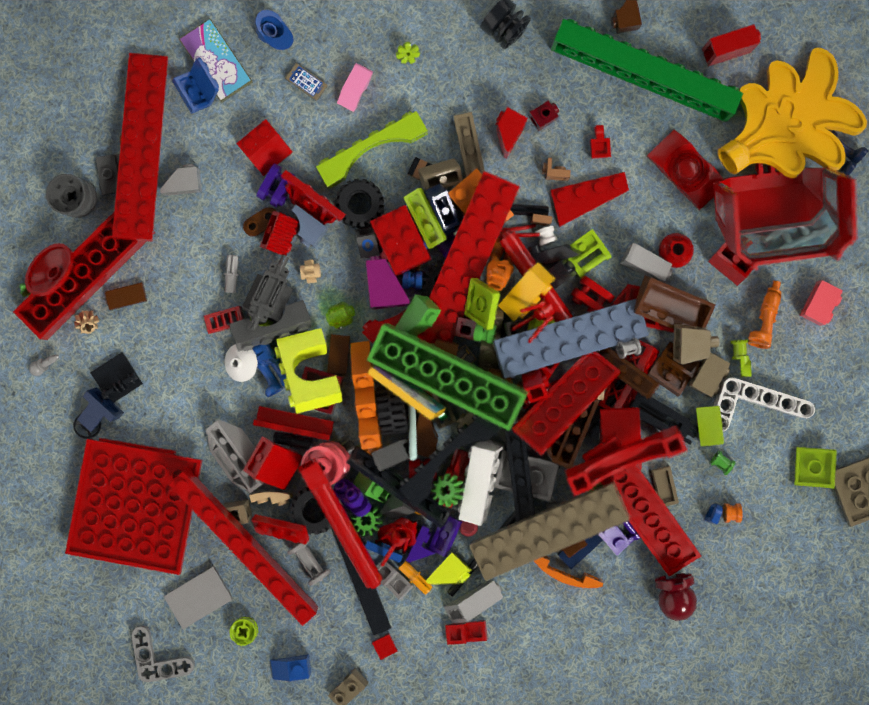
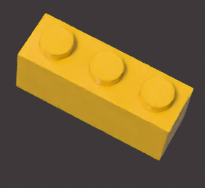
(527, 292)

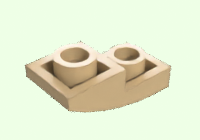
(278, 497)

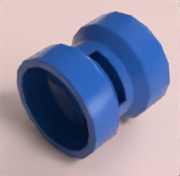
(412, 280)

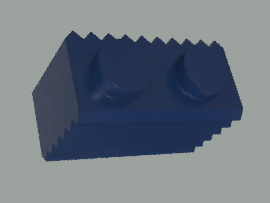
(442, 207)

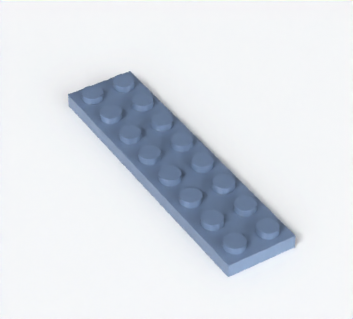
(569, 339)

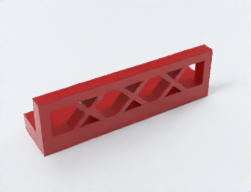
(627, 393)
(294, 423)

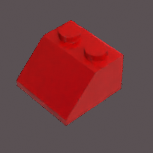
(509, 128)
(264, 147)

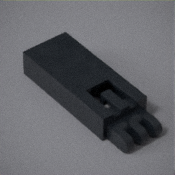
(656, 414)

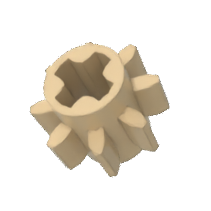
(310, 271)
(86, 322)

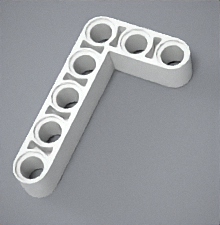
(757, 398)

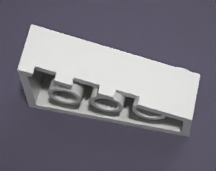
(480, 481)

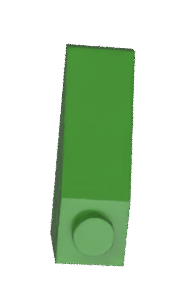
(419, 315)

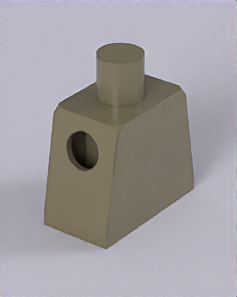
(692, 343)

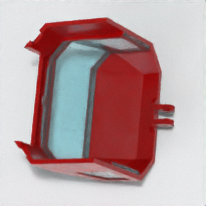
(786, 218)

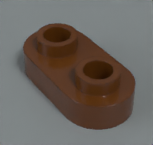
(260, 221)

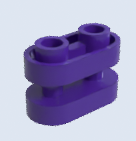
(278, 197)
(352, 497)

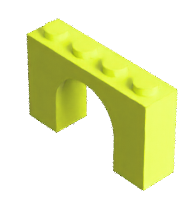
(306, 394)

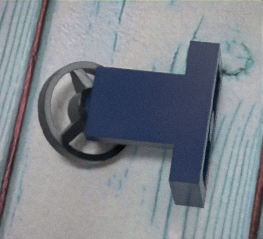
(95, 412)

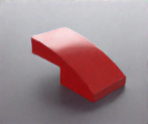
(466, 632)

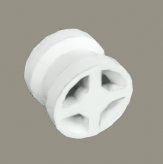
(546, 235)

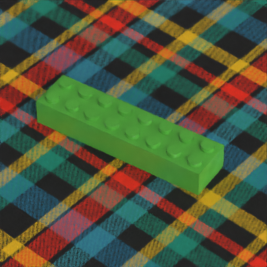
(447, 376)

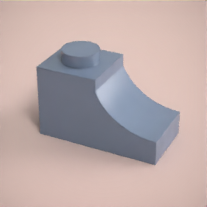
(310, 229)

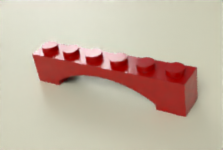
(659, 445)

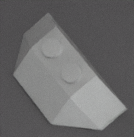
(232, 452)

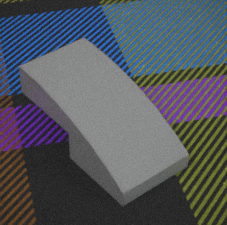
(394, 580)

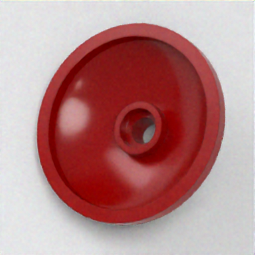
(49, 269)

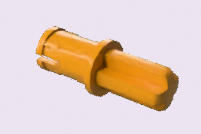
(415, 577)

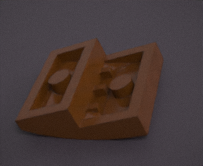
(671, 373)

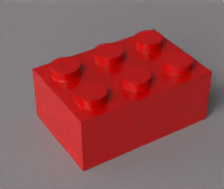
(400, 240)

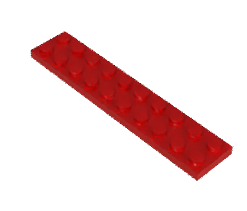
(140, 147)
(469, 252)

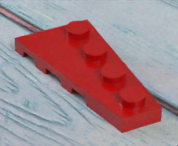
(583, 197)

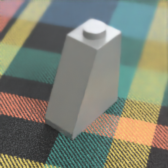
(646, 263)
(473, 602)

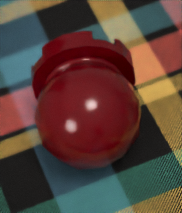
(676, 597)

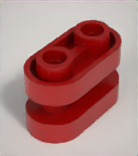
(580, 296)

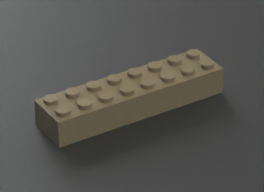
(550, 530)

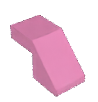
(354, 87)

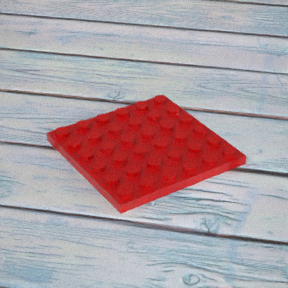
(128, 509)

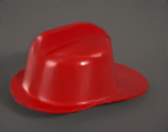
(403, 522)

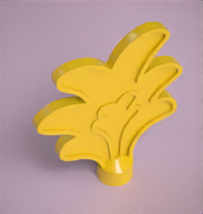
(794, 119)

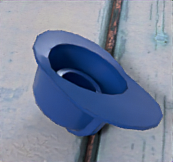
(273, 30)

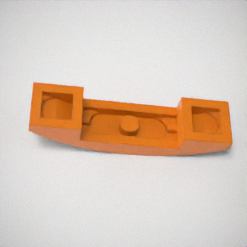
(587, 580)

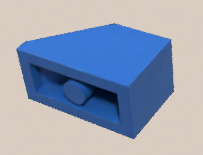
(291, 668)

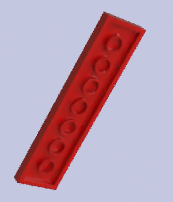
(649, 514)

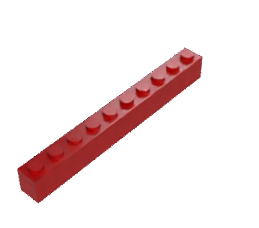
(244, 546)

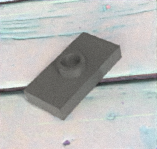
(107, 173)

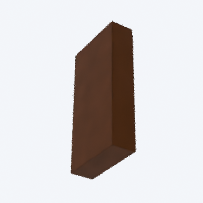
(126, 296)
(338, 354)

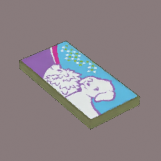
(209, 45)

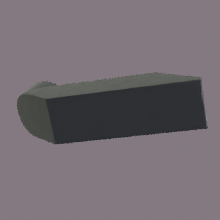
(553, 254)

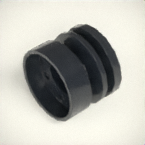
(507, 24)

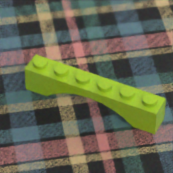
(406, 130)

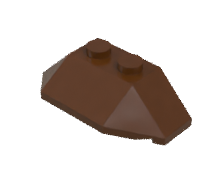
(566, 447)

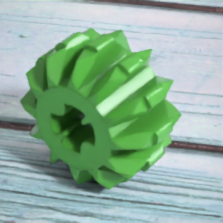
(448, 481)
(367, 526)

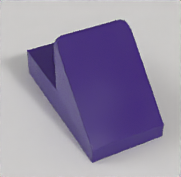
(418, 550)

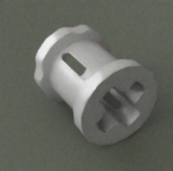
(628, 348)

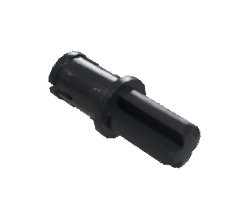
(292, 440)

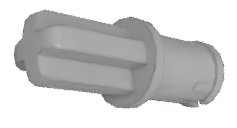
(231, 274)

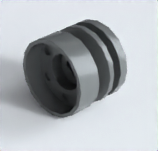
(61, 192)

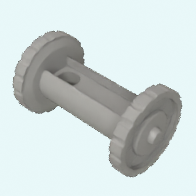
(309, 562)

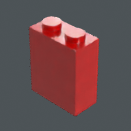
(731, 45)

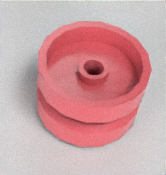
(331, 458)

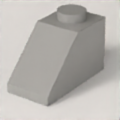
(183, 181)

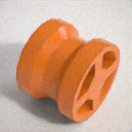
(732, 512)

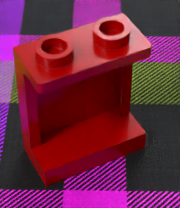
(273, 463)

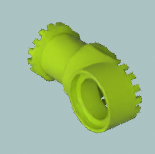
(740, 352)

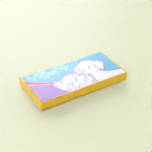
(408, 392)

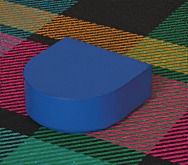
(714, 513)

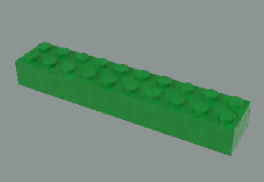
(646, 70)

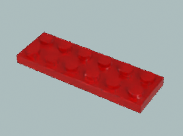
(566, 401)

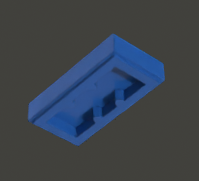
(382, 550)

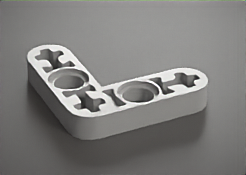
(151, 663)

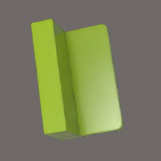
(710, 425)

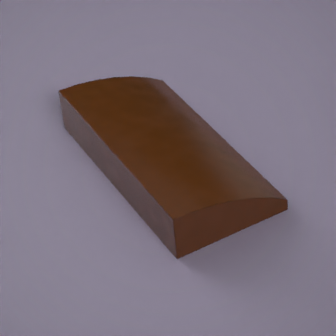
(671, 305)

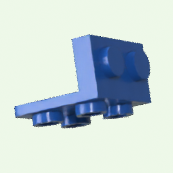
(197, 86)

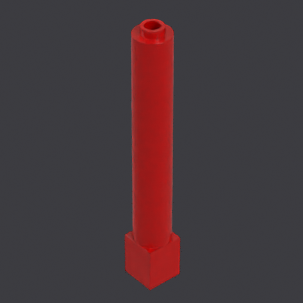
(524, 262)
(341, 523)

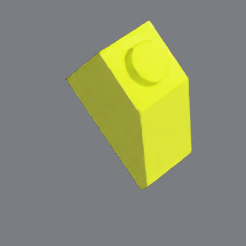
(450, 571)

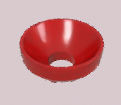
(666, 250)

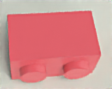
(821, 303)

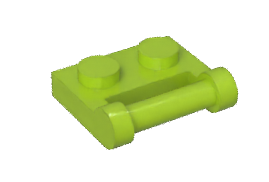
(587, 244)

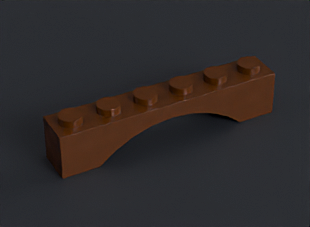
(425, 431)

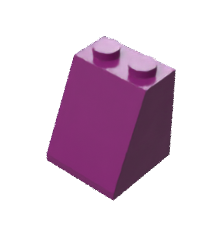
(383, 285)

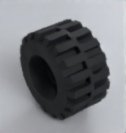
(360, 187)
(390, 412)
(300, 516)

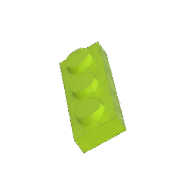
(425, 218)

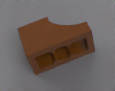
(627, 17)

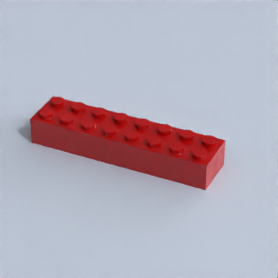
(93, 266)

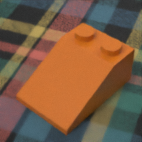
(463, 193)

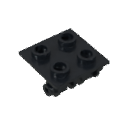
(116, 378)

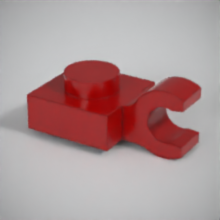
(600, 146)

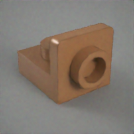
(557, 173)

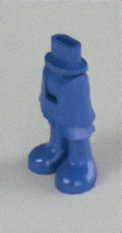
(265, 357)

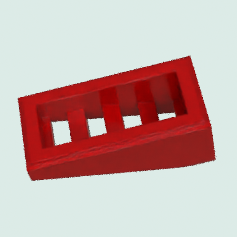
(239, 316)

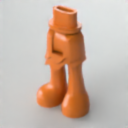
(498, 271)
(769, 309)

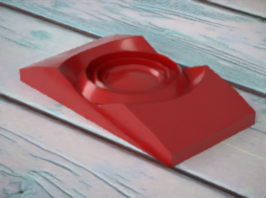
(685, 168)

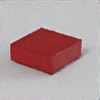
(384, 646)

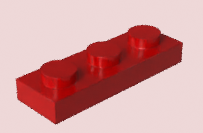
(280, 529)

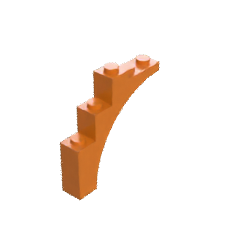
(365, 400)

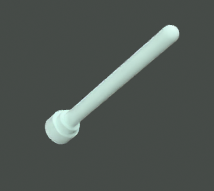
(412, 432)

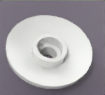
(246, 364)

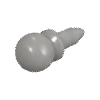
(38, 367)

